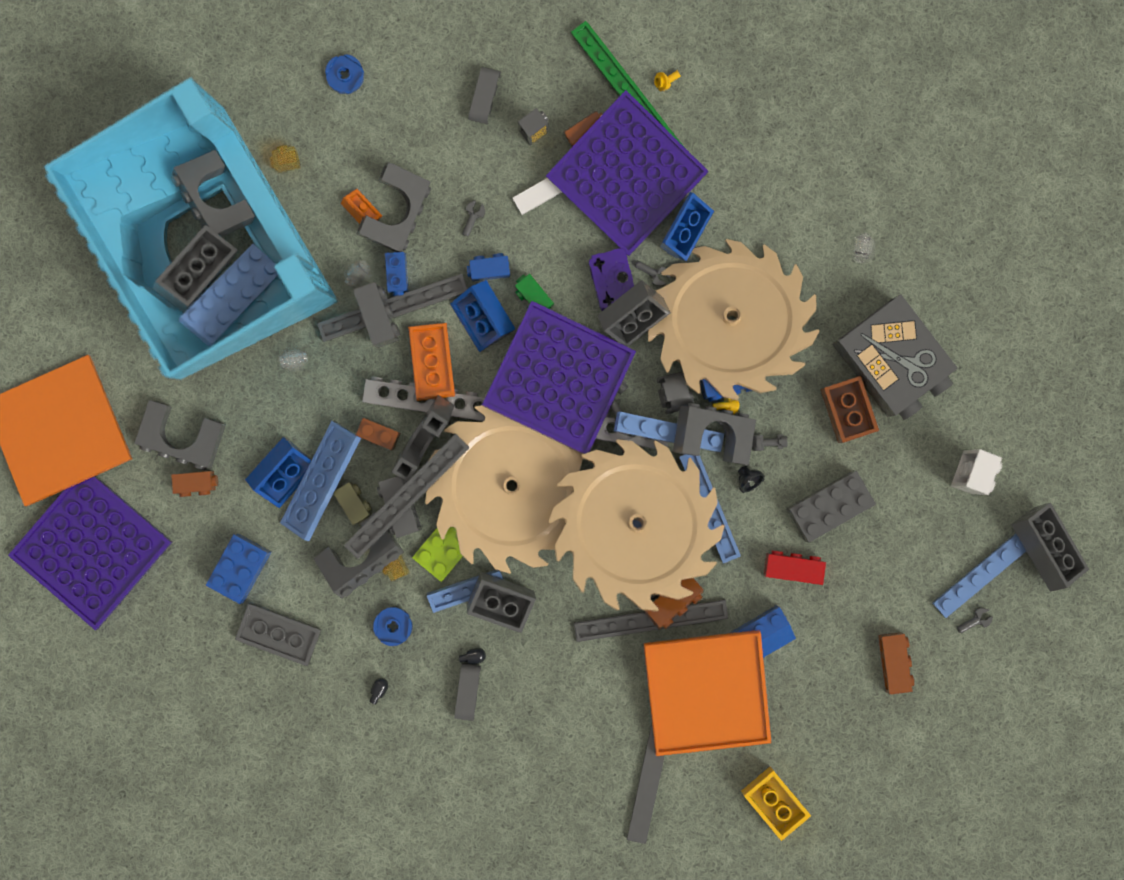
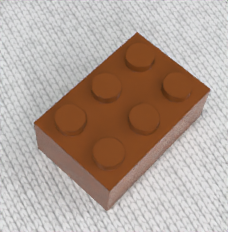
(849, 409)

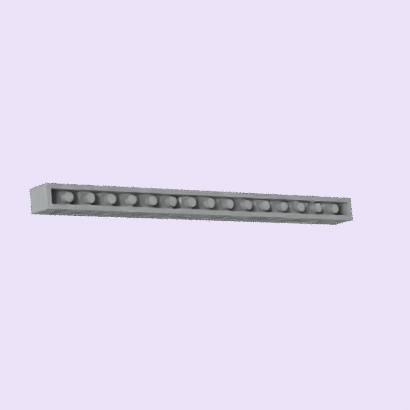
(372, 396)

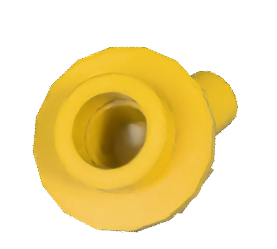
(664, 81)
(728, 404)

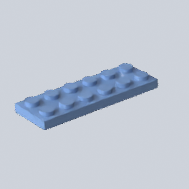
(230, 295)
(320, 481)

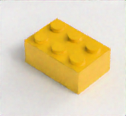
(775, 803)

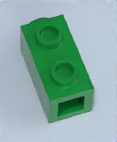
(530, 290)

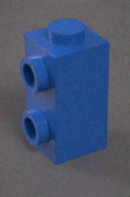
(488, 268)
(396, 273)

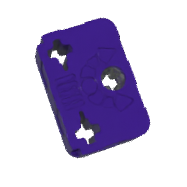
(606, 281)

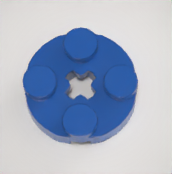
(344, 63)
(384, 632)

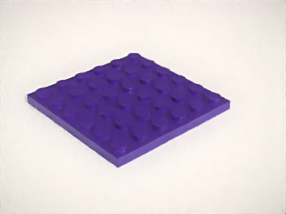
(627, 173)
(559, 378)
(90, 549)

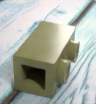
(352, 503)

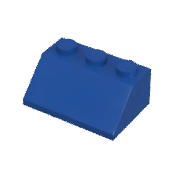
(687, 227)
(482, 315)
(279, 472)
(773, 627)

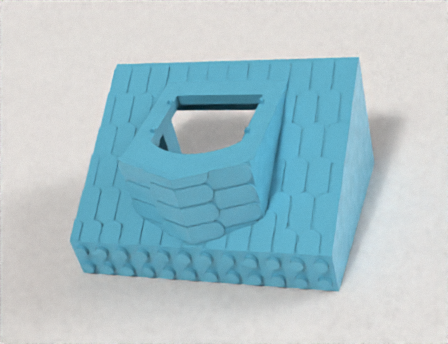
(125, 199)

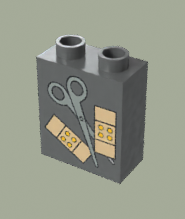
(896, 358)

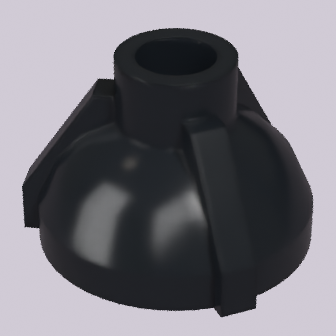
(748, 475)

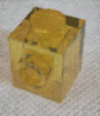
(285, 159)
(396, 569)

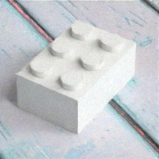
(977, 472)

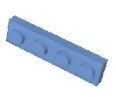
(455, 593)

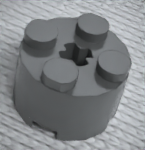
(674, 392)

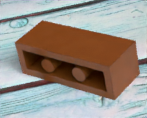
(669, 607)
(896, 663)

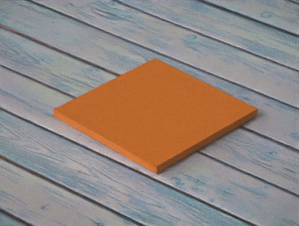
(59, 431)
(707, 692)

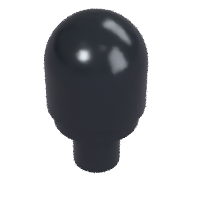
(473, 656)
(378, 690)

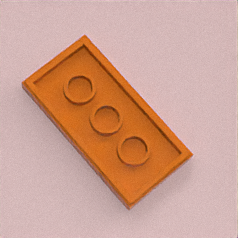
(431, 361)

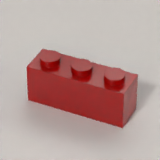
(794, 568)

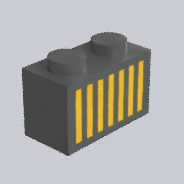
(533, 126)

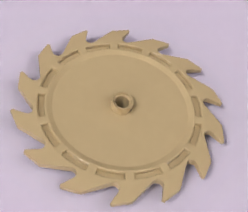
(739, 349)
(481, 505)
(627, 557)

